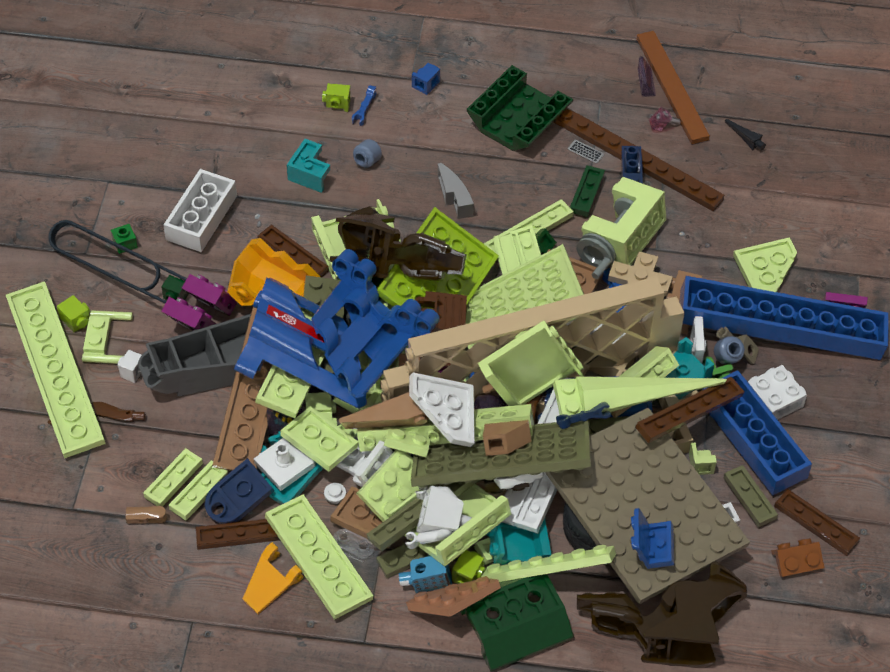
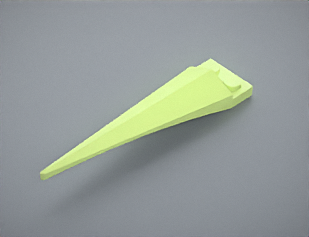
(621, 392)

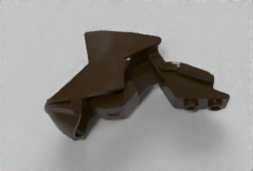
(417, 256)
(681, 625)

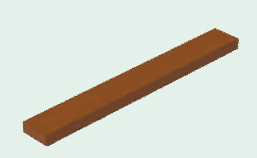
(673, 87)

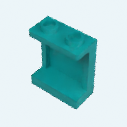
(515, 543)

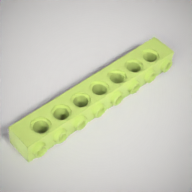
(369, 437)

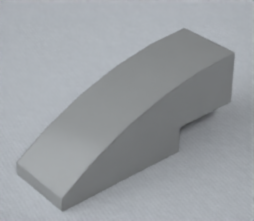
(455, 192)

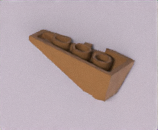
(390, 413)

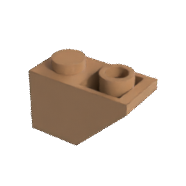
(505, 436)

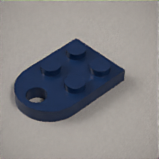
(238, 493)

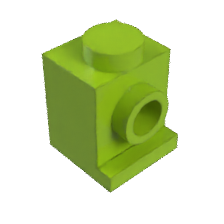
(337, 96)

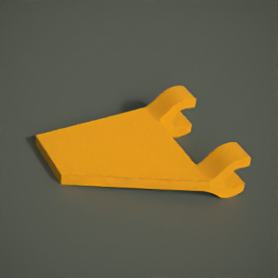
(268, 582)

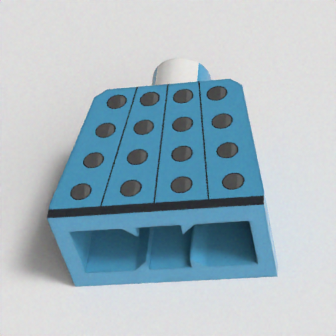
(426, 575)

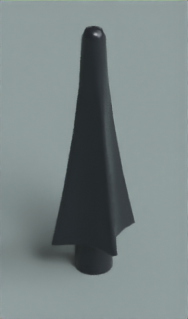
(750, 137)

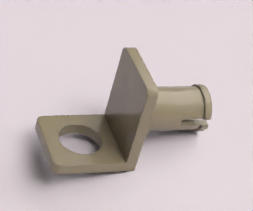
(724, 332)

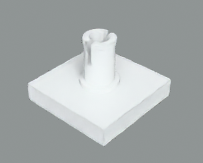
(283, 463)

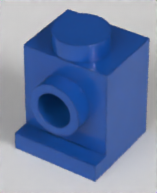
(426, 78)

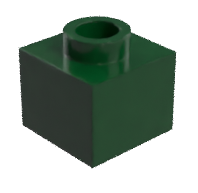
(173, 288)

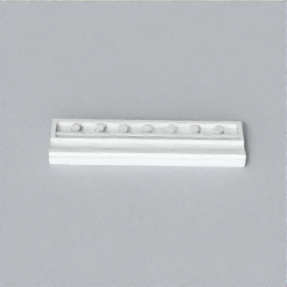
(531, 504)

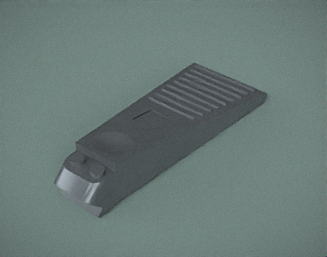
(197, 359)

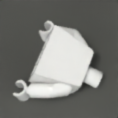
(438, 517)

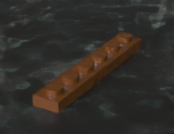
(688, 410)

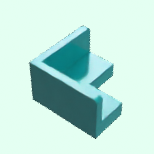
(305, 168)

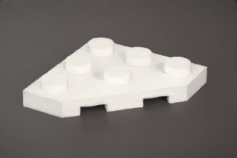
(447, 405)

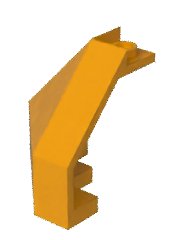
(261, 261)

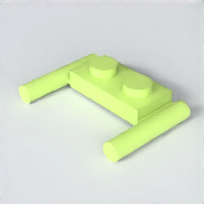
(97, 336)

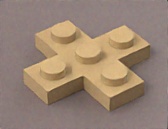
(642, 269)

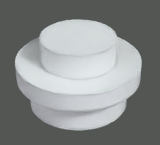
(334, 493)

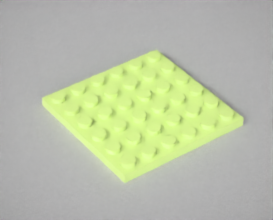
(527, 286)

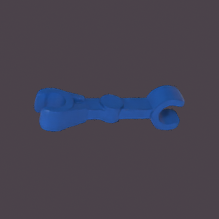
(360, 114)

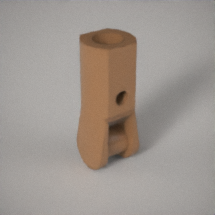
(151, 514)

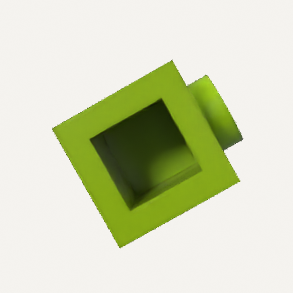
(73, 313)
(468, 567)

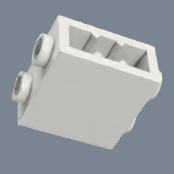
(779, 391)

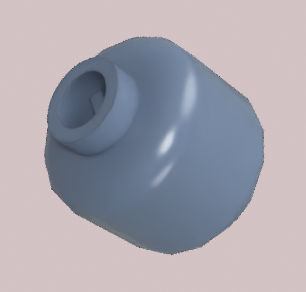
(367, 153)
(729, 350)

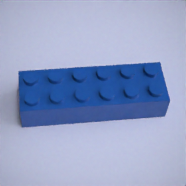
(762, 439)

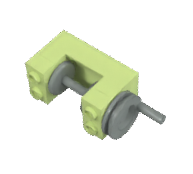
(639, 216)

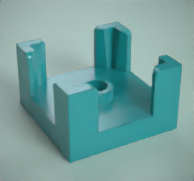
(689, 365)

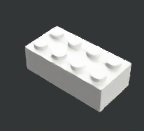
(200, 210)

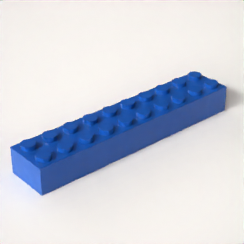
(785, 317)

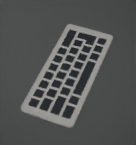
(585, 151)

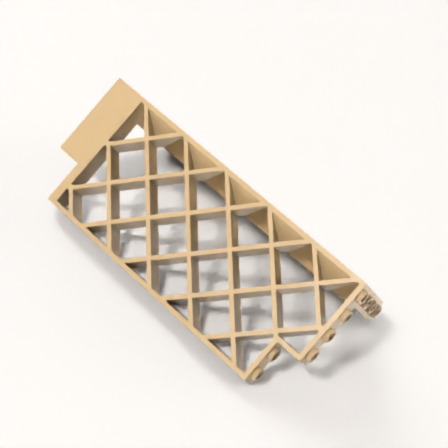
(644, 299)

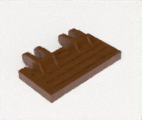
(448, 306)

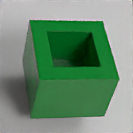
(124, 236)

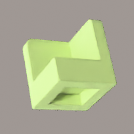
(702, 460)

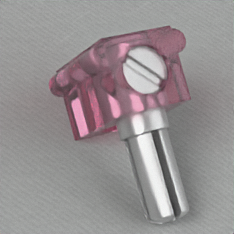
(662, 118)

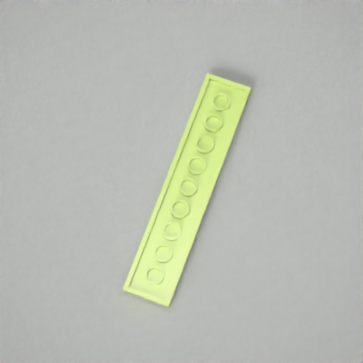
(55, 370)

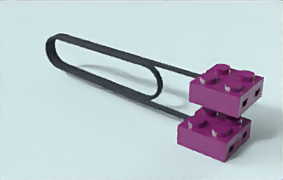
(178, 310)

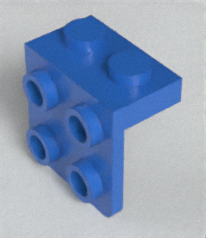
(652, 541)

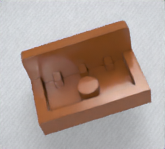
(798, 558)

